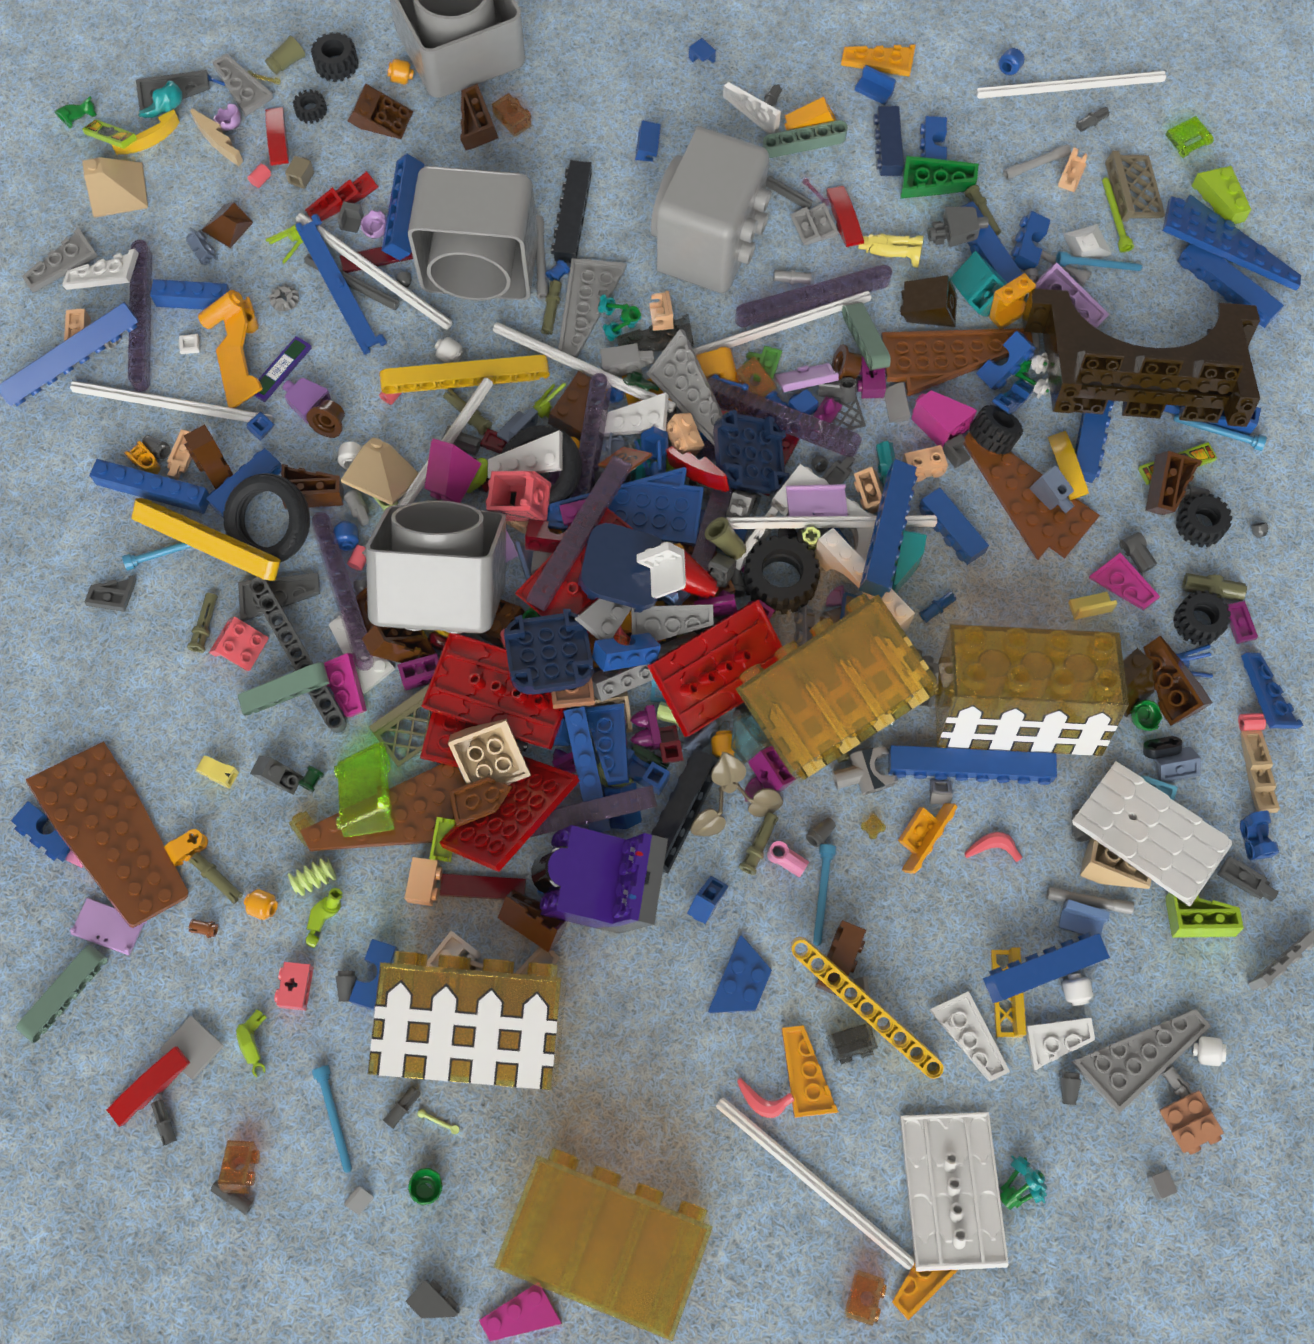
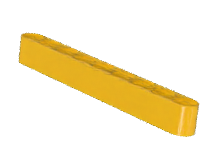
(463, 374)
(206, 539)
(871, 1016)

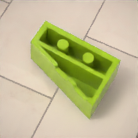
(1223, 193)
(1203, 918)

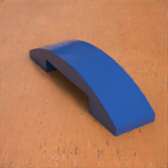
(1014, 397)

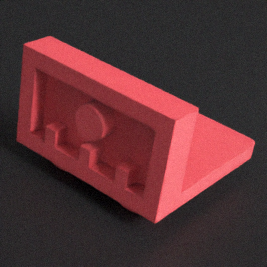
(239, 643)

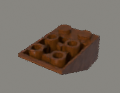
(379, 113)
(504, 616)

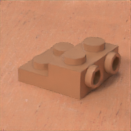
(574, 697)
(1192, 1122)

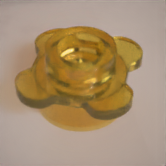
(879, 826)

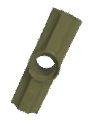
(1216, 584)

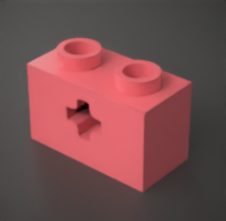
(298, 996)

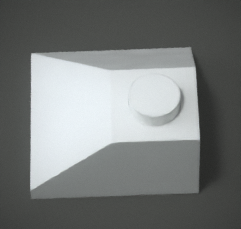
(1087, 243)

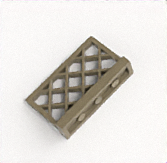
(1121, 186)
(394, 718)

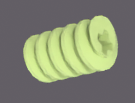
(312, 876)

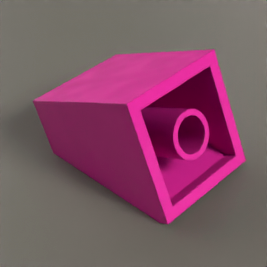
(942, 417)
(449, 471)

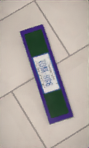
(282, 367)

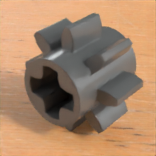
(937, 233)

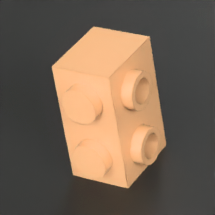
(684, 434)
(928, 462)
(870, 488)
(422, 881)

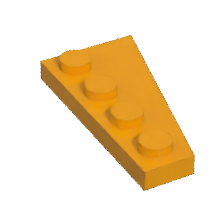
(886, 60)
(805, 1075)
(918, 1289)

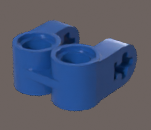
(1255, 832)

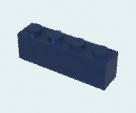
(889, 141)

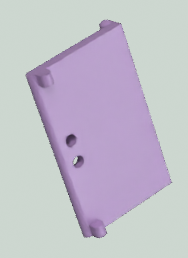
(806, 377)
(816, 499)
(107, 923)

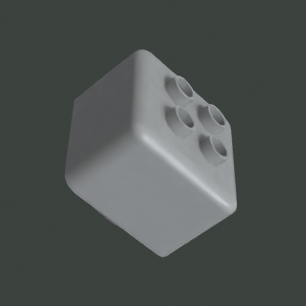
(459, 40)
(711, 209)
(474, 233)
(436, 567)

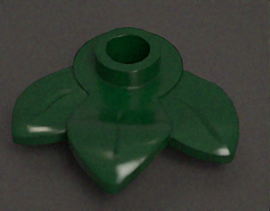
(636, 378)

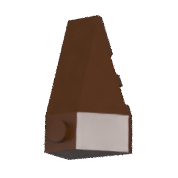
(1176, 687)

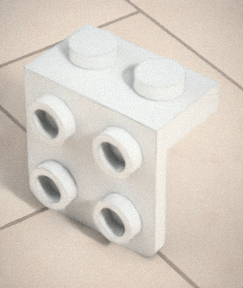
(666, 568)

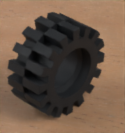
(309, 98)

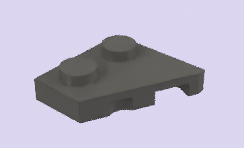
(111, 595)

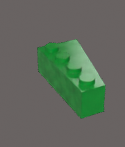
(936, 177)

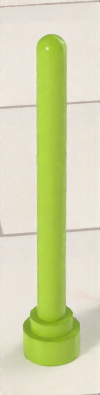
(1125, 243)

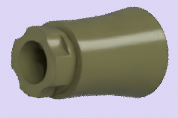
(285, 55)
(725, 538)

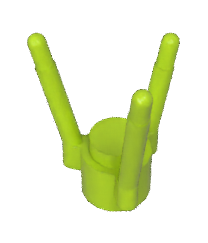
(292, 234)
(543, 405)

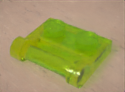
(1187, 131)

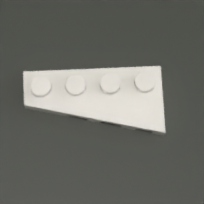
(756, 110)
(103, 272)
(367, 678)
(967, 1028)

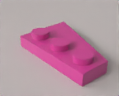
(1125, 582)
(345, 684)
(520, 1315)

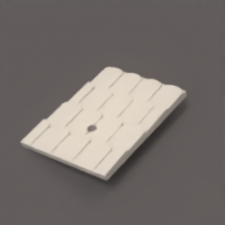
(1152, 833)
(953, 1192)

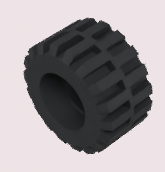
(337, 67)
(996, 429)
(1197, 532)
(1194, 629)

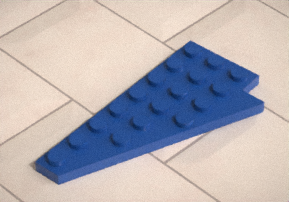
(1209, 231)
(652, 505)

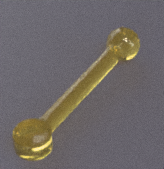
(276, 80)

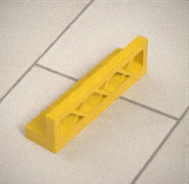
(1017, 1001)

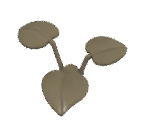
(727, 774)

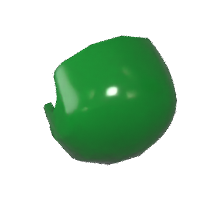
(1146, 710)
(420, 1191)

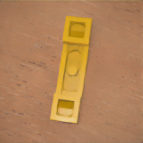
(153, 135)
(1068, 463)

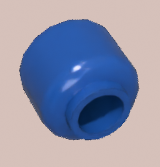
(1011, 61)
(346, 535)

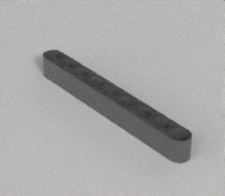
(293, 646)

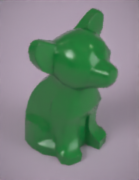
(72, 112)

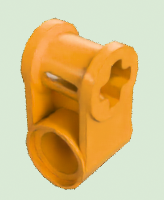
(252, 324)
(142, 457)
(184, 848)

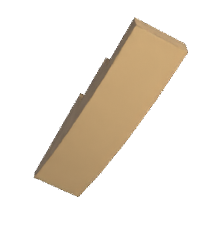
(213, 133)
(1259, 772)

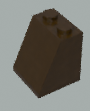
(929, 301)
(1138, 678)

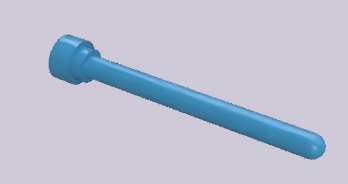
(1064, 259)
(1257, 442)
(131, 561)
(827, 852)
(322, 1076)

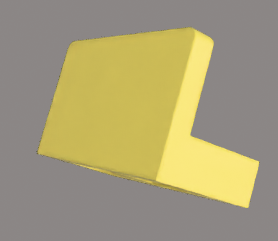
(1091, 605)

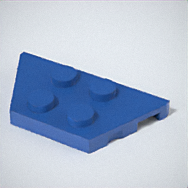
(742, 981)

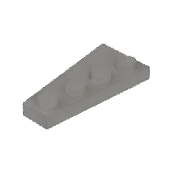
(243, 87)

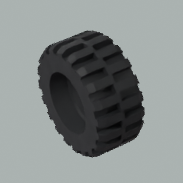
(785, 551)

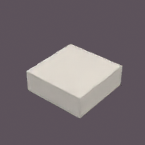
(189, 344)

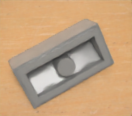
(897, 403)

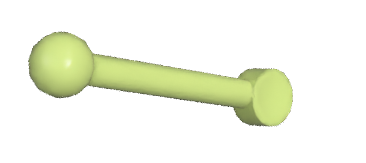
(454, 1129)

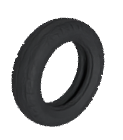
(571, 461)
(294, 500)

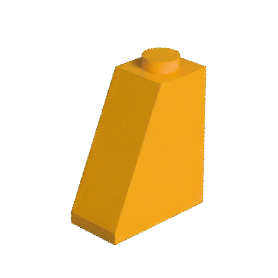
(810, 114)

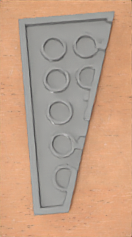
(585, 285)
(683, 380)
(1134, 1063)

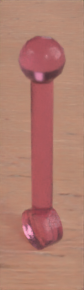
(806, 182)

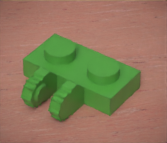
(769, 360)

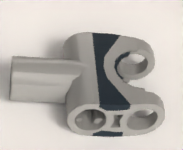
(864, 772)

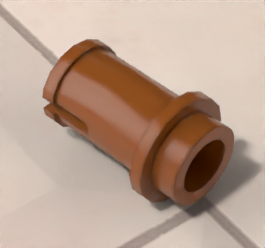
(205, 928)

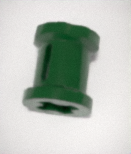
(311, 778)

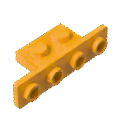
(922, 834)

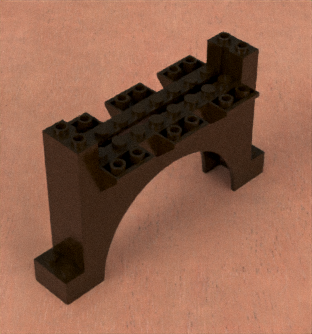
(1094, 367)

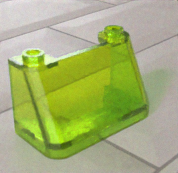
(364, 792)

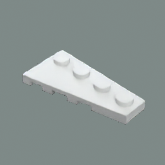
(638, 416)
(539, 456)

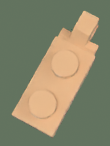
(179, 457)

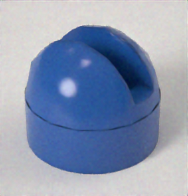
(617, 394)

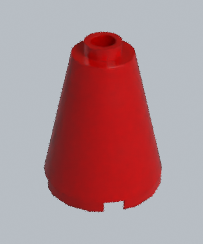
(698, 579)

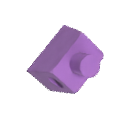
(304, 396)

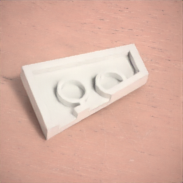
(755, 538)
(1056, 1039)

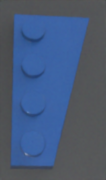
(1275, 709)
(610, 738)

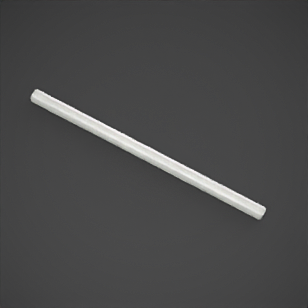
(1070, 84)
(379, 275)
(784, 323)
(574, 362)
(163, 401)
(449, 437)
(822, 522)
(816, 1184)

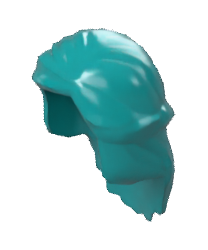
(164, 100)

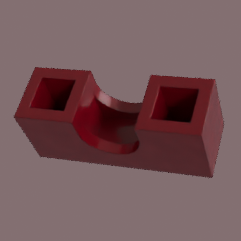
(540, 538)

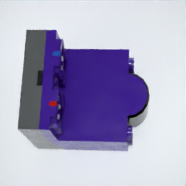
(601, 879)

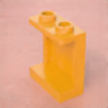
(1009, 301)

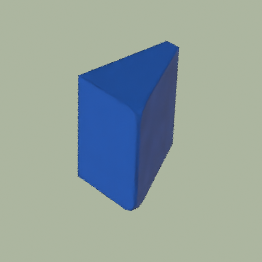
(260, 426)

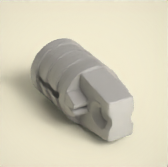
(357, 506)

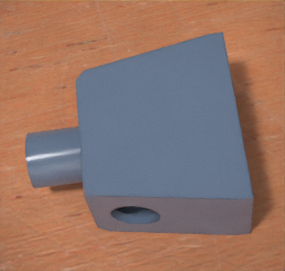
(1053, 490)

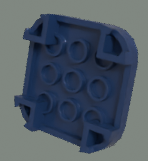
(750, 452)
(612, 567)
(548, 653)

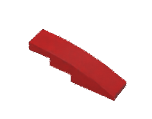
(276, 136)
(349, 192)
(845, 216)
(700, 470)
(147, 1086)

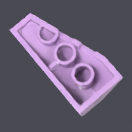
(1058, 279)

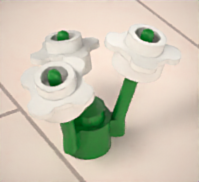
(1038, 363)

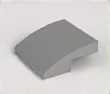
(814, 224)
(196, 1044)

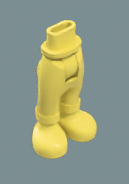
(894, 246)

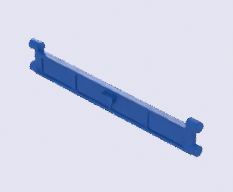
(338, 285)

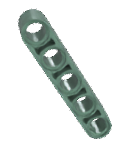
(805, 138)
(866, 336)
(283, 689)
(61, 992)

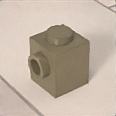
(299, 172)

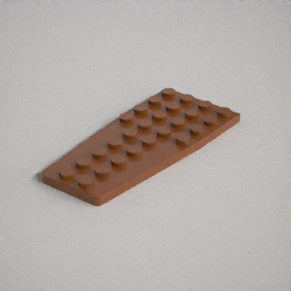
(110, 833)

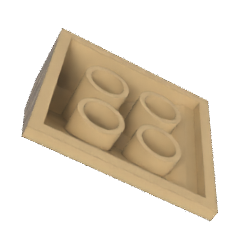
(114, 186)
(380, 472)
(488, 752)
(1109, 869)

